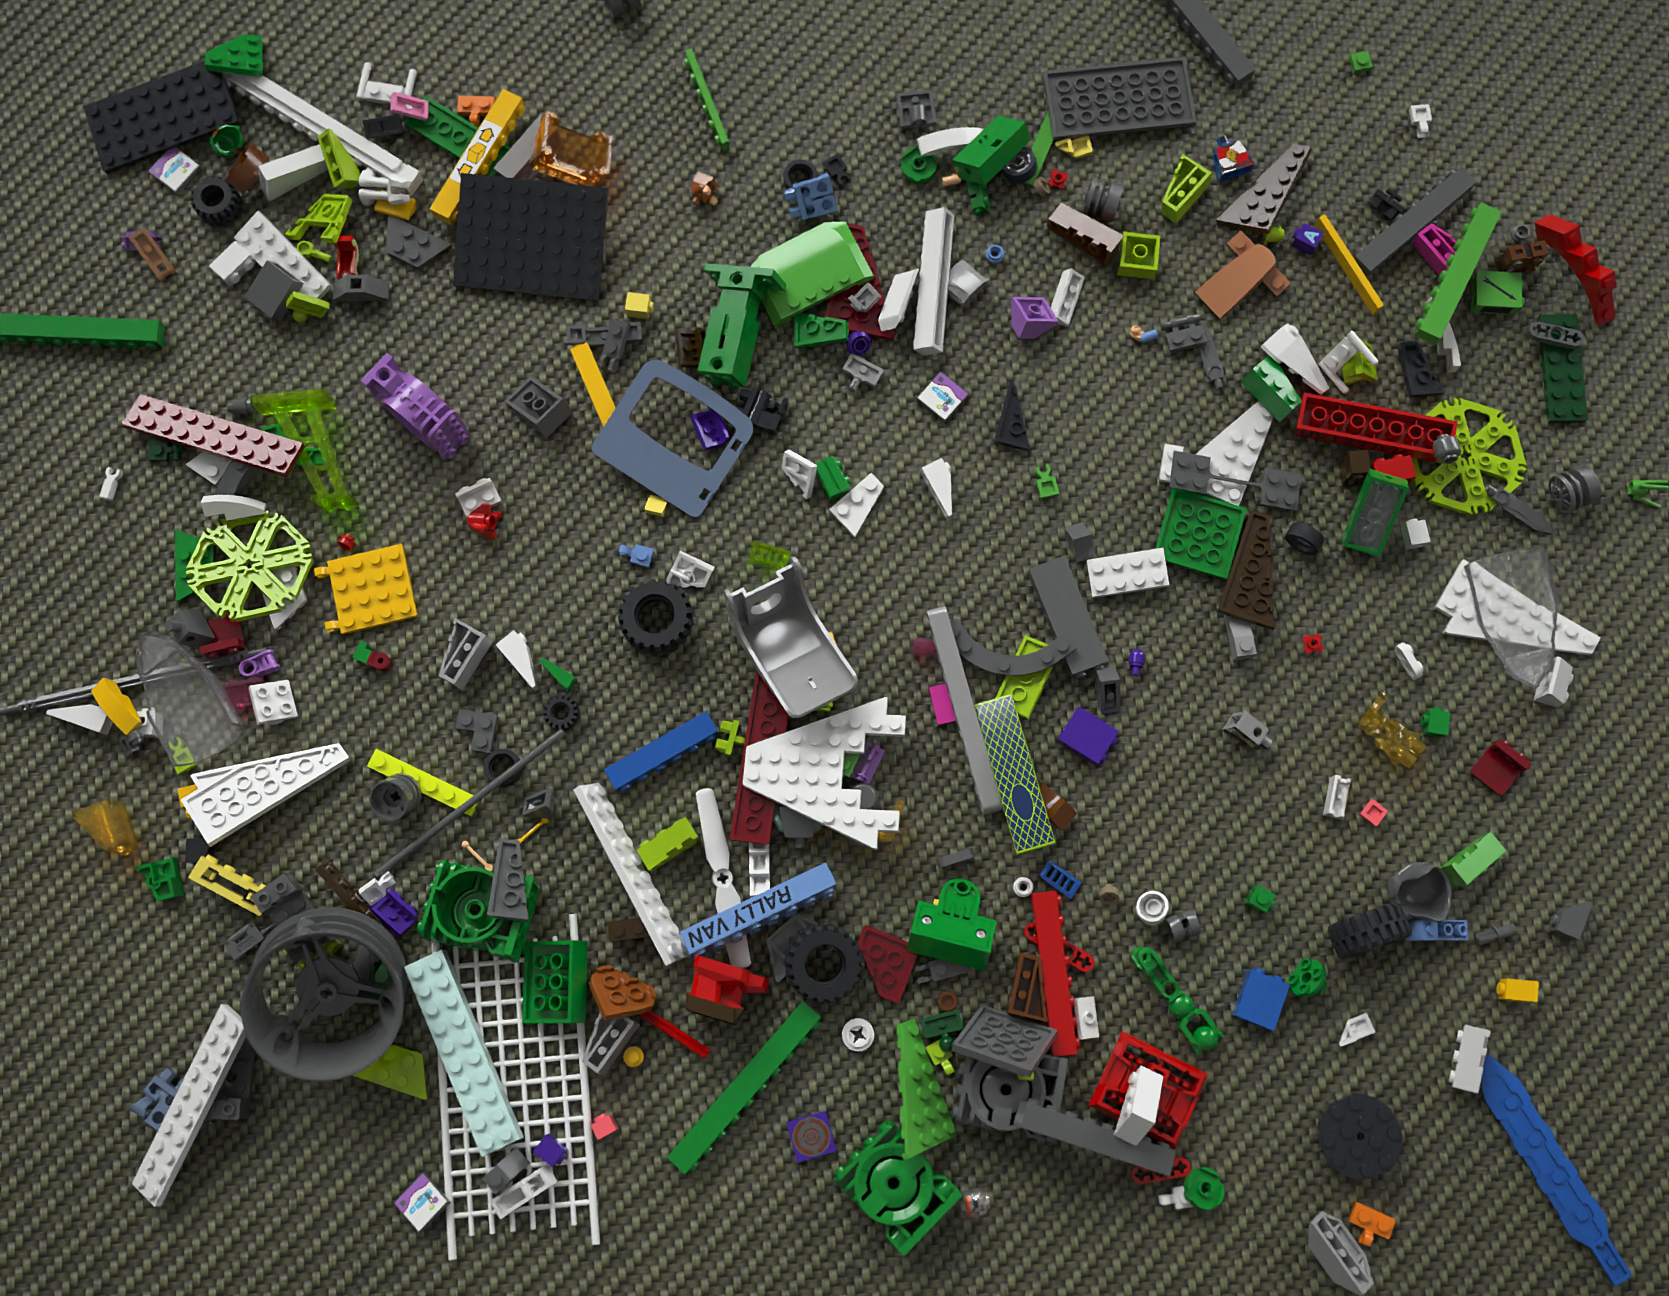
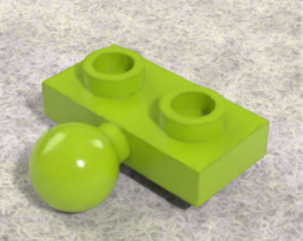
(306, 305)

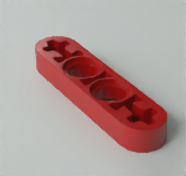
(1077, 964)

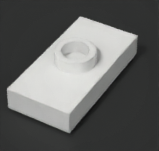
(1086, 1017)

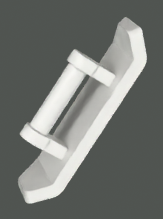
(897, 300)

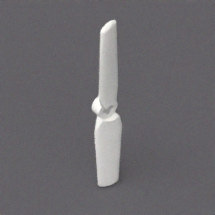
(718, 858)

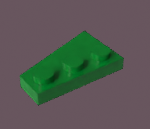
(816, 331)

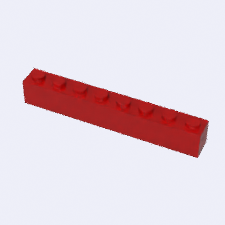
(1055, 977)

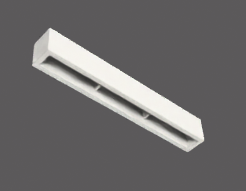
(933, 281)

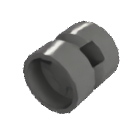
(1176, 929)

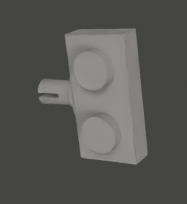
(862, 372)

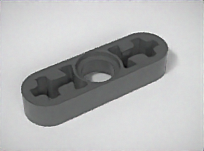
(1546, 337)

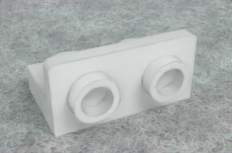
(481, 493)

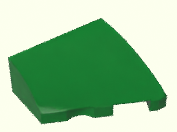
(163, 878)

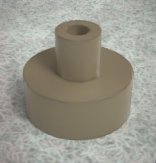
(1041, 187)
(1109, 895)

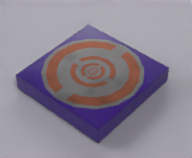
(811, 1136)

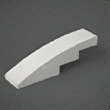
(1448, 346)
(759, 868)

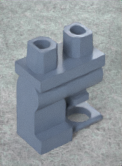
(161, 1091)

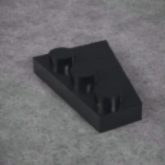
(1417, 374)

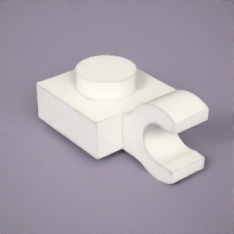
(1420, 116)
(376, 890)
(1176, 1197)

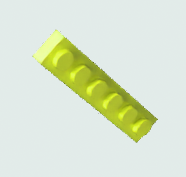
(428, 784)

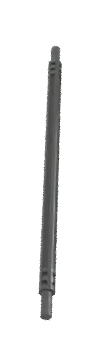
(123, 683)

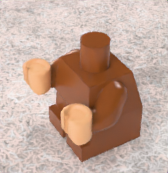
(702, 189)

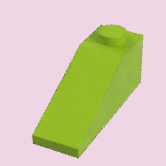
(340, 164)

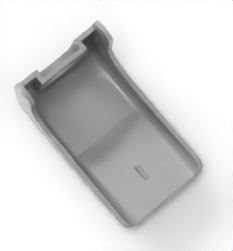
(790, 643)

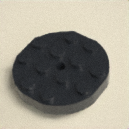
(1378, 1141)

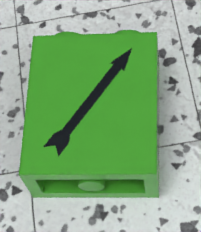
(1496, 292)

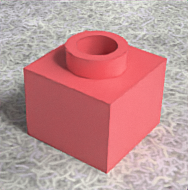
(604, 1125)

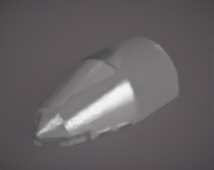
(1517, 610)
(185, 702)

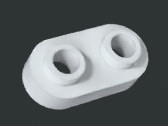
(1407, 659)

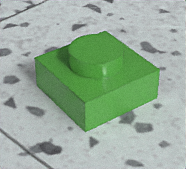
(1360, 62)

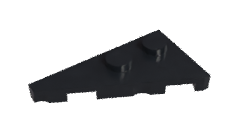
(1011, 426)

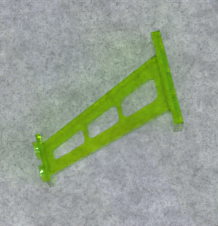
(309, 402)

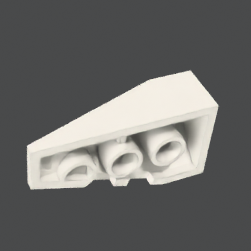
(1291, 349)

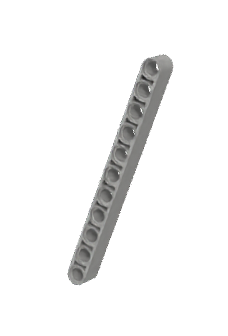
(964, 710)

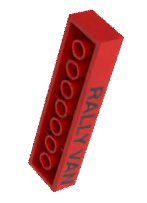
(1370, 426)

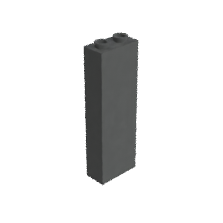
(1068, 615)

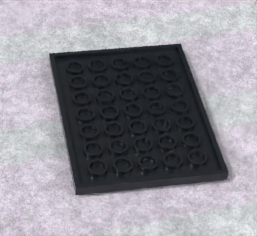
(530, 236)

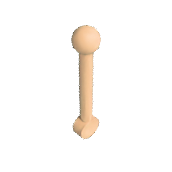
(465, 845)

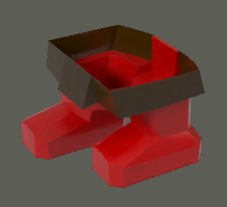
(720, 988)

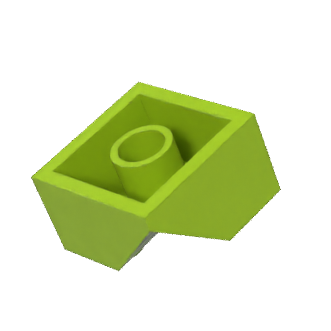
(1139, 255)

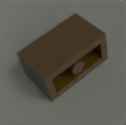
(1354, 467)
(627, 930)

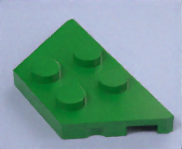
(184, 549)

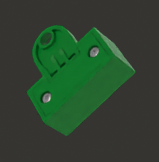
(953, 928)

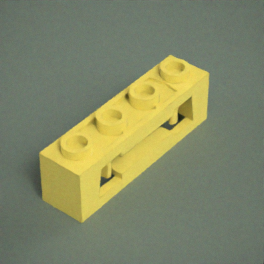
(228, 872)

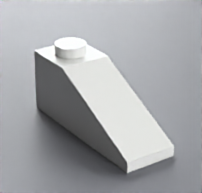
(938, 480)
(518, 653)
(85, 716)

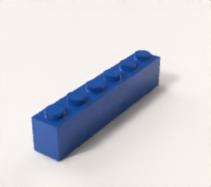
(661, 752)

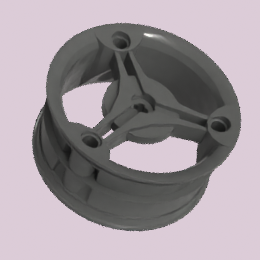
(310, 1059)

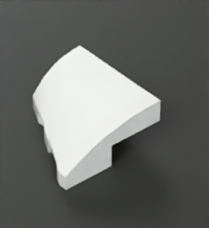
(689, 571)

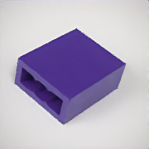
(1088, 737)

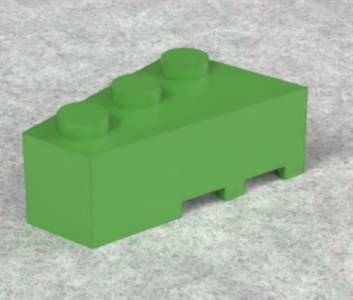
(1473, 860)

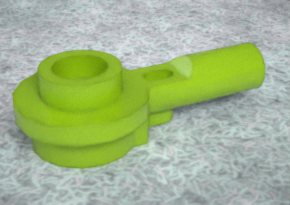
(307, 250)

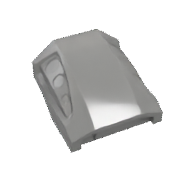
(964, 282)

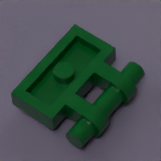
(160, 450)

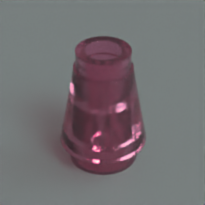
(922, 646)

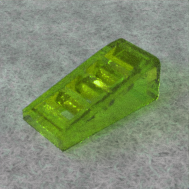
(767, 562)

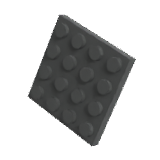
(1005, 1040)

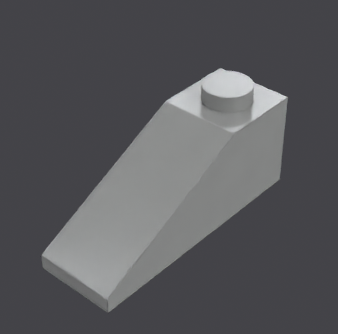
(1240, 639)

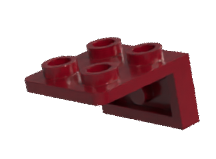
(228, 638)
(1500, 766)

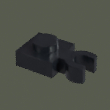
(836, 168)

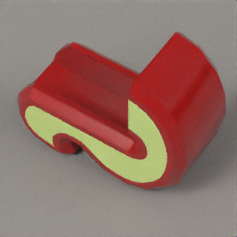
(347, 256)

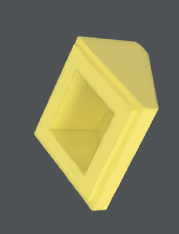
(656, 506)

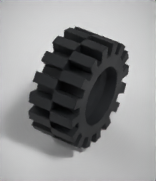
(558, 701)

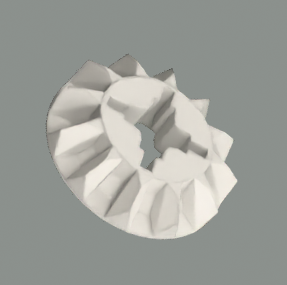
(848, 1037)

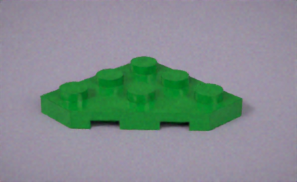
(237, 56)

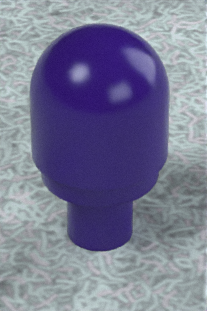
(1136, 661)

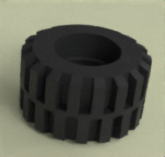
(208, 191)

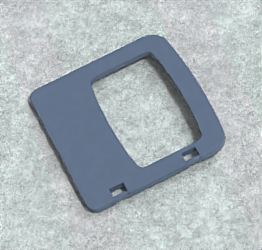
(654, 465)

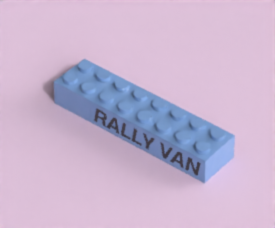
(758, 912)

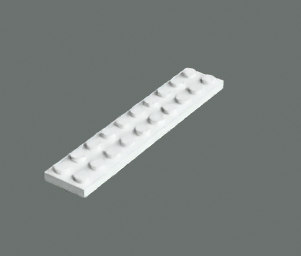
(631, 872)
(190, 1106)

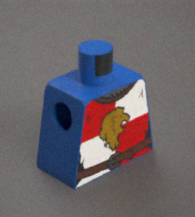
(1231, 159)

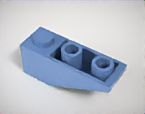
(1438, 931)

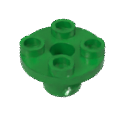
(1308, 979)

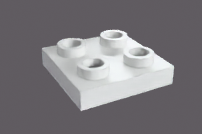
(272, 702)

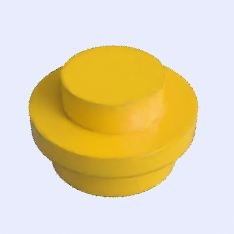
(633, 1056)

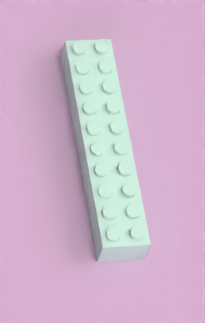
(463, 1052)

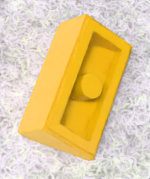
(402, 211)

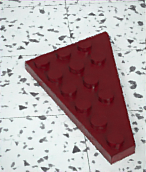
(840, 304)

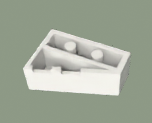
(1469, 1058)
(1139, 1106)

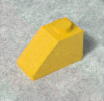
(1518, 990)

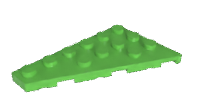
(924, 1111)

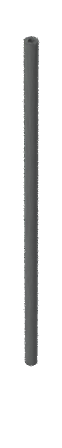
(469, 803)

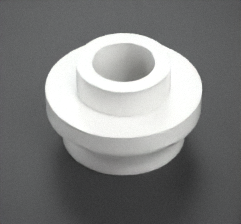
(1023, 880)

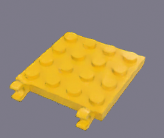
(370, 589)

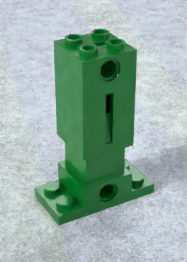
(733, 323)

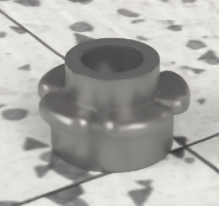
(1524, 230)

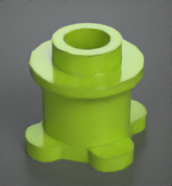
(1275, 235)

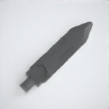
(1210, 359)
(1518, 509)

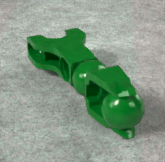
(1179, 1004)

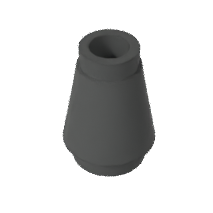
(241, 406)

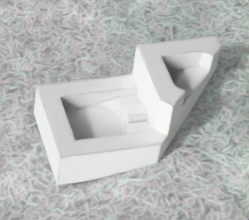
(1356, 1028)

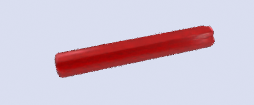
(676, 1033)

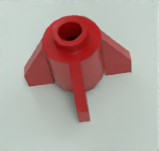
(484, 521)

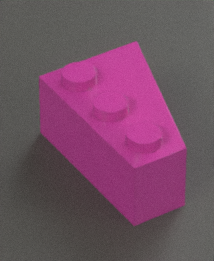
(1434, 246)

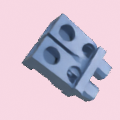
(813, 198)

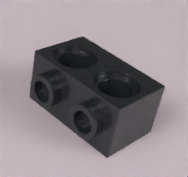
(383, 126)

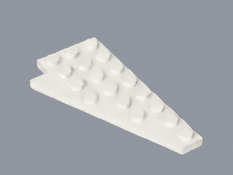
(1457, 605)
(242, 792)

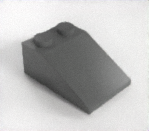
(539, 406)

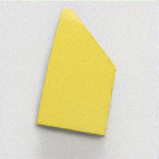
(1076, 148)

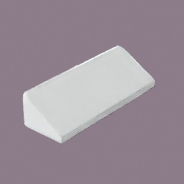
(1067, 296)

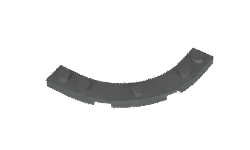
(1011, 665)

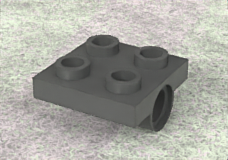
(916, 109)

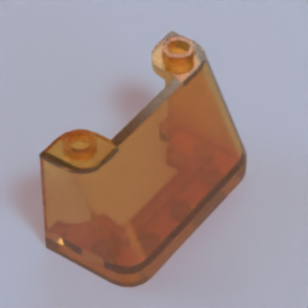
(570, 153)

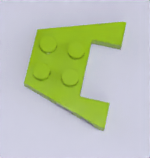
(327, 212)

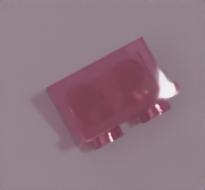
(239, 692)

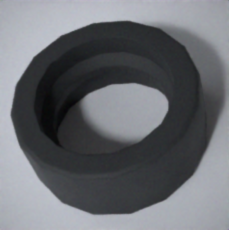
(795, 166)
(1304, 538)
(495, 755)

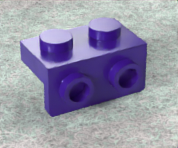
(710, 429)
(395, 913)

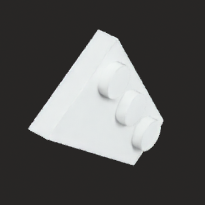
(856, 505)

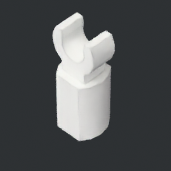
(110, 484)

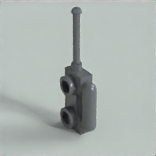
(254, 938)

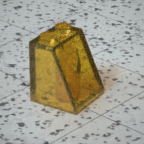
(108, 825)

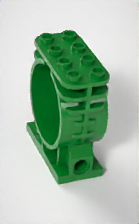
(438, 924)
(853, 1182)

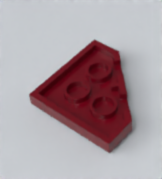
(886, 961)

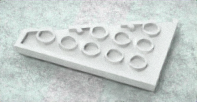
(1236, 452)

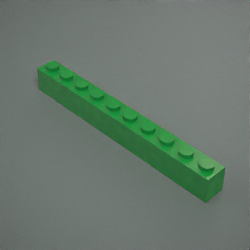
(82, 331)
(744, 1087)

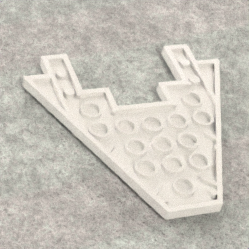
(807, 766)

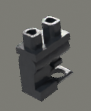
(755, 409)

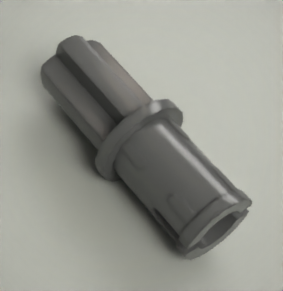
(1496, 934)

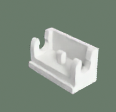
(1336, 797)

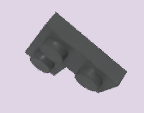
(482, 725)

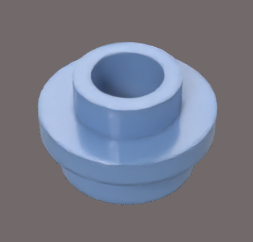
(995, 249)

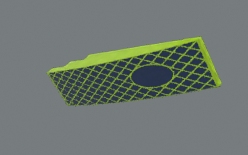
(1014, 774)

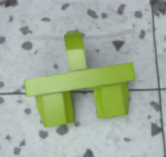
(731, 729)

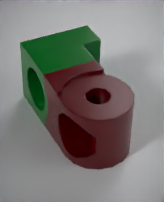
(378, 661)

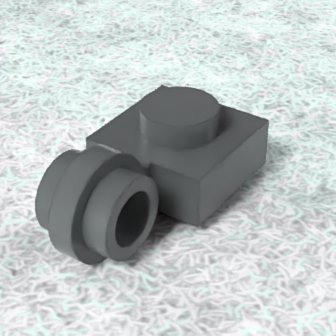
(131, 743)

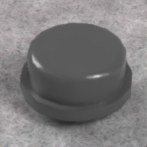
(869, 796)

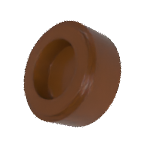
(947, 1001)

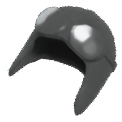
(1421, 891)

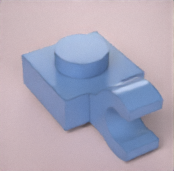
(639, 555)

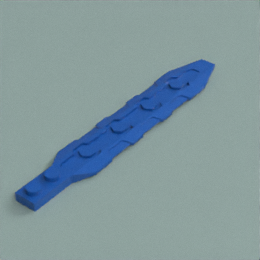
(1550, 1166)

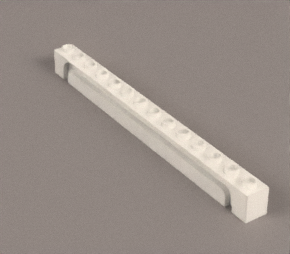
(314, 123)

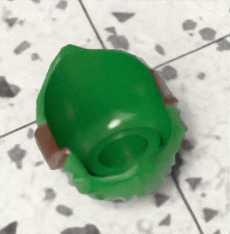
(227, 141)

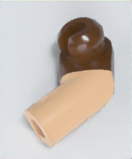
(951, 180)

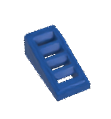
(1057, 869)

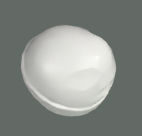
(1152, 907)

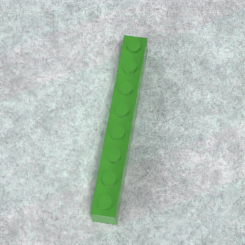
(1457, 274)

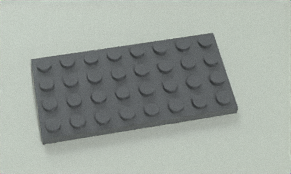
(1119, 98)

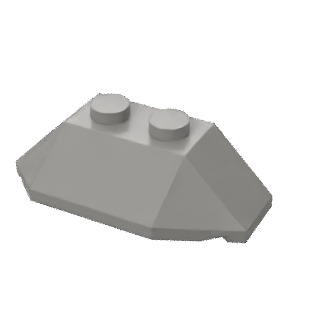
(1339, 1253)

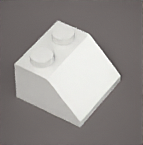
(1555, 684)

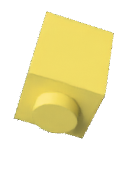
(638, 305)

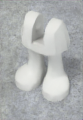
(394, 186)

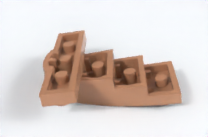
(1242, 276)

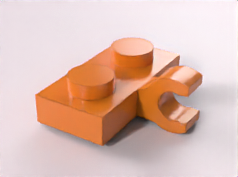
(474, 107)
(1371, 1222)

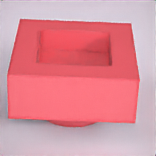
(1373, 812)

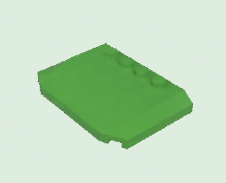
(814, 269)

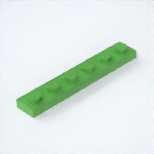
(708, 106)

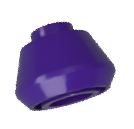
(858, 343)

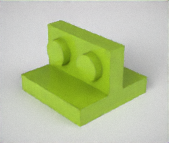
(1359, 368)

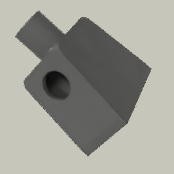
(190, 628)

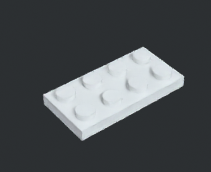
(1128, 573)

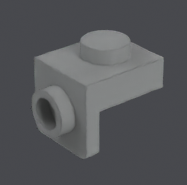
(865, 298)

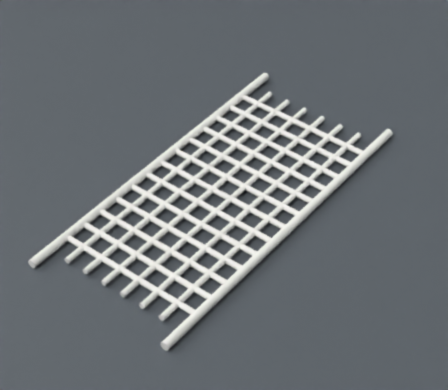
(585, 1097)

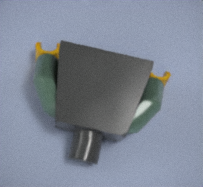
(794, 825)

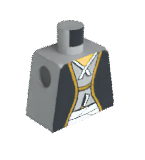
(1247, 730)

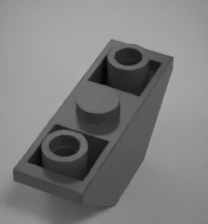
(360, 289)

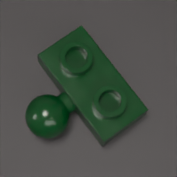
(942, 1025)

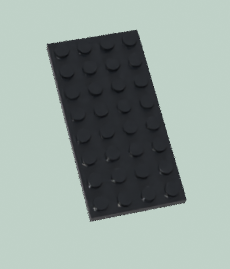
(159, 116)

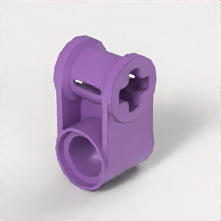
(263, 664)

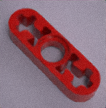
(1146, 1178)

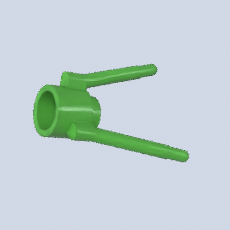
(1640, 487)

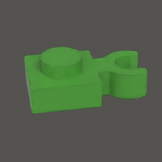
(1046, 485)

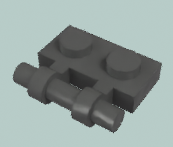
(1186, 338)

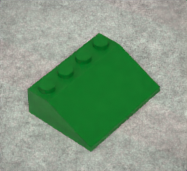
(555, 982)

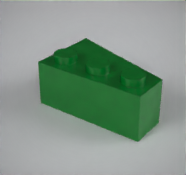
(1272, 388)

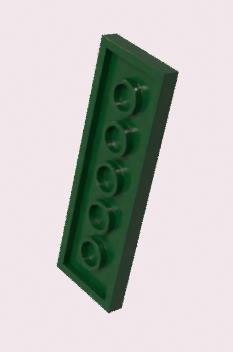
(1563, 375)

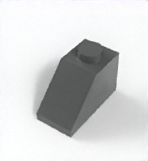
(1108, 689)
(1571, 921)
(506, 1171)

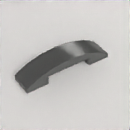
(597, 335)

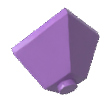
(1031, 316)

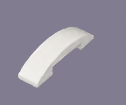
(946, 139)

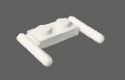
(382, 92)
(1341, 354)

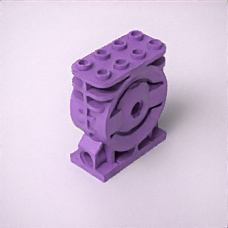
(416, 407)

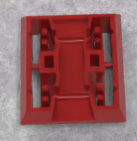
(1175, 1100)

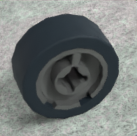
(1024, 171)

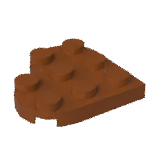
(620, 995)

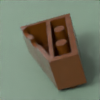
(1027, 989)

